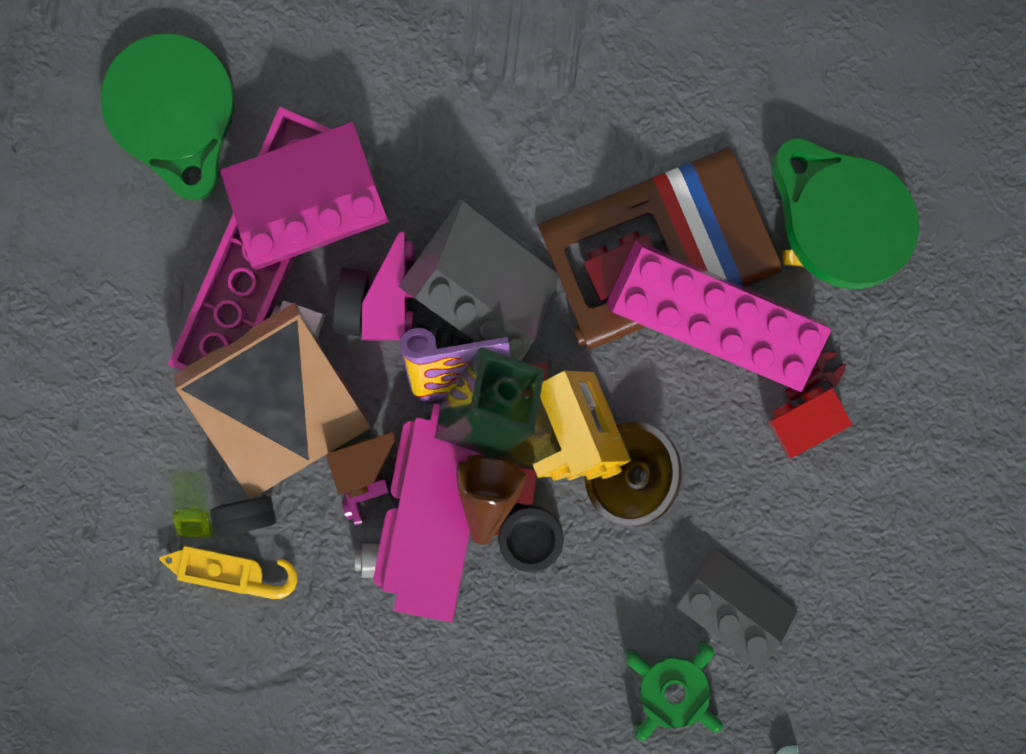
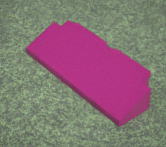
(428, 533)

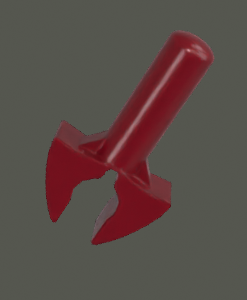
(817, 376)

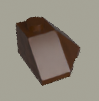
(359, 463)

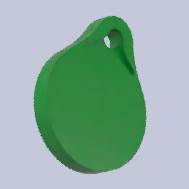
(170, 109)
(845, 215)

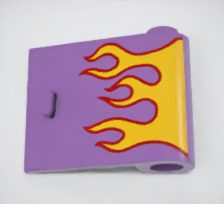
(434, 370)

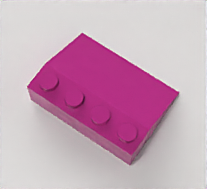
(303, 196)

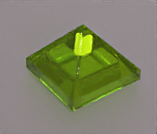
(192, 522)

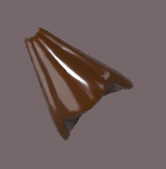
(488, 493)

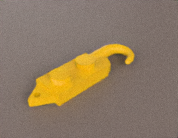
(227, 572)

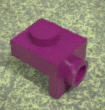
(351, 505)

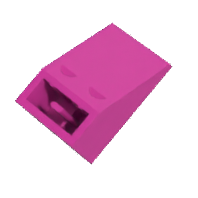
(386, 305)

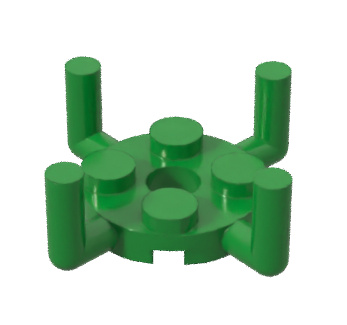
(674, 671)

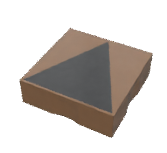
(271, 401)

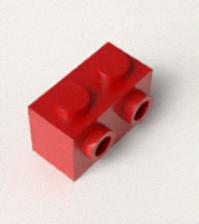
(808, 422)

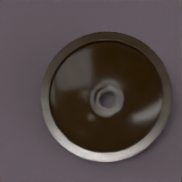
(624, 496)

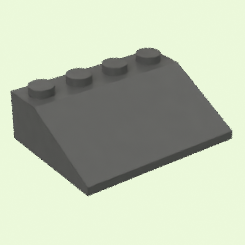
(482, 281)

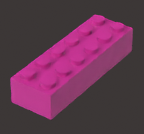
(718, 316)

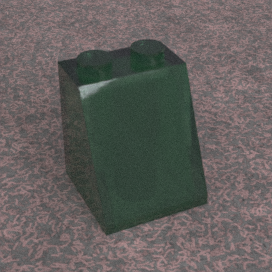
(491, 404)

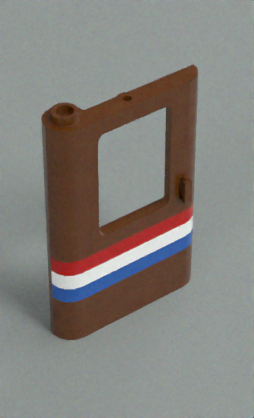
(702, 218)

